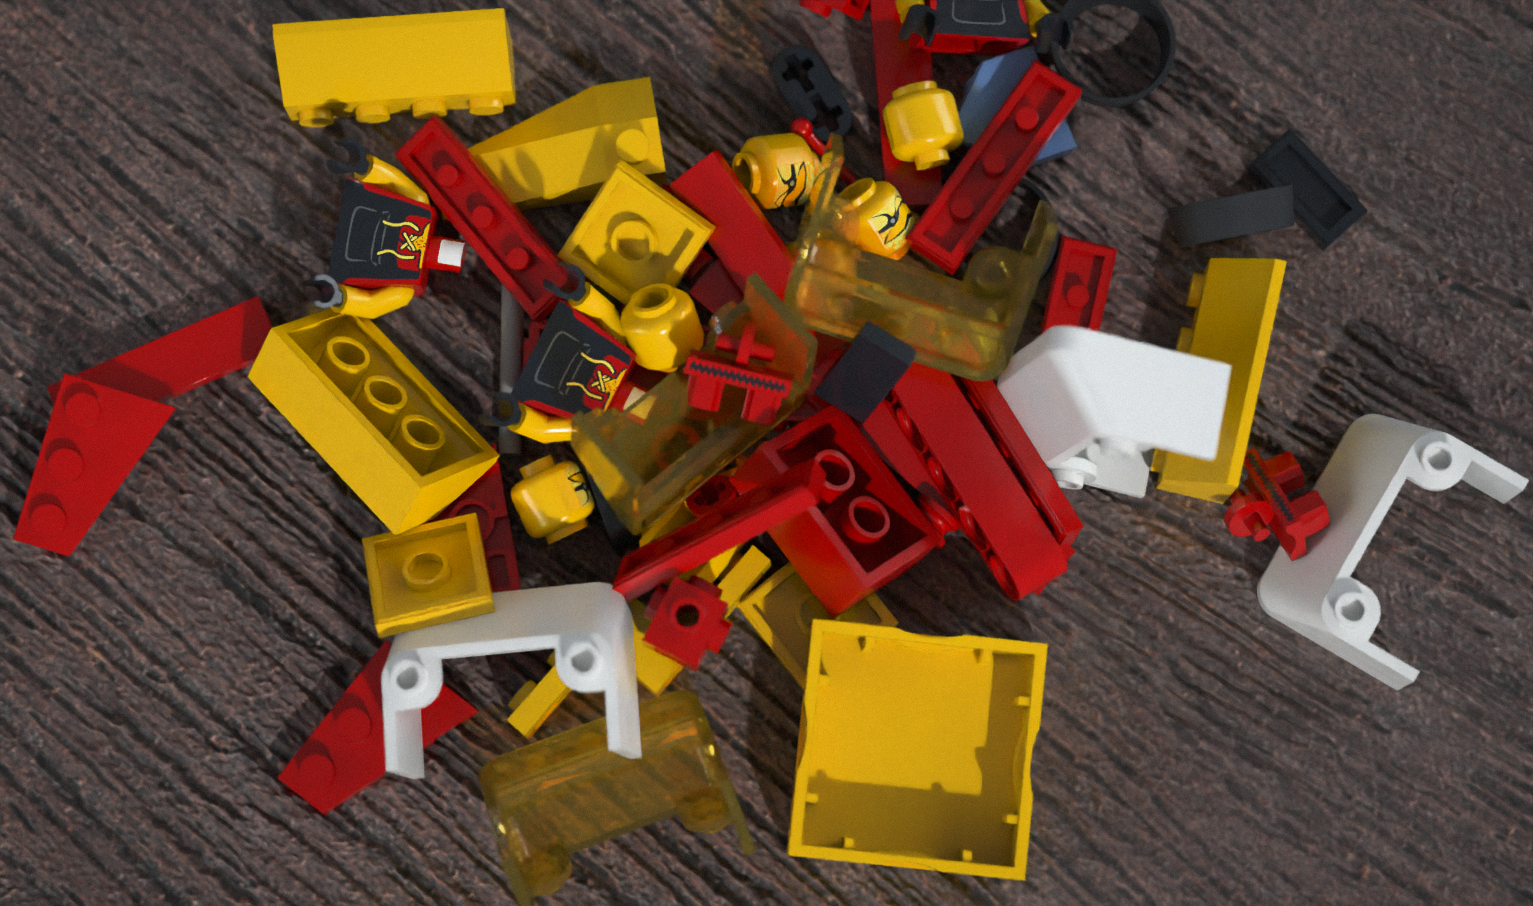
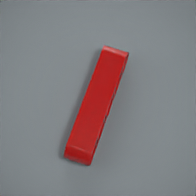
(975, 480)

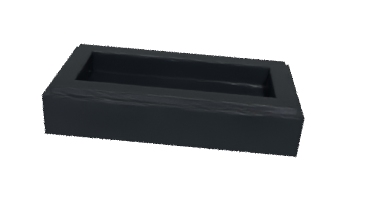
(1320, 200)
(865, 372)

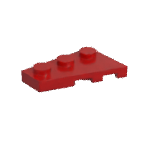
(84, 459)
(349, 743)

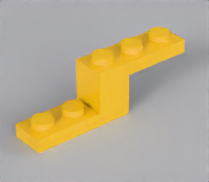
(655, 672)

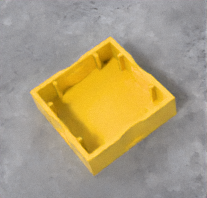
(916, 749)

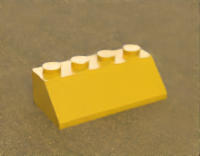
(395, 66)
(1232, 326)
(371, 416)

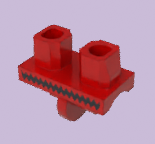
(712, 371)
(1268, 504)

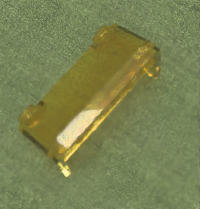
(950, 322)
(666, 449)
(580, 793)

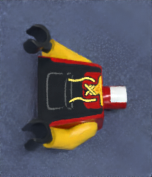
(981, 26)
(381, 241)
(573, 368)

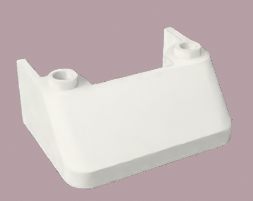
(1107, 401)
(1358, 489)
(593, 653)

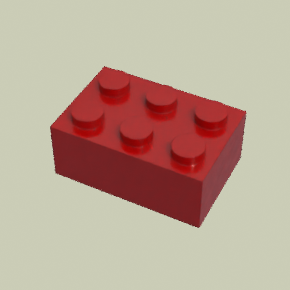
(864, 522)

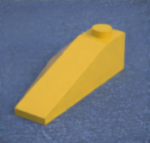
(575, 146)

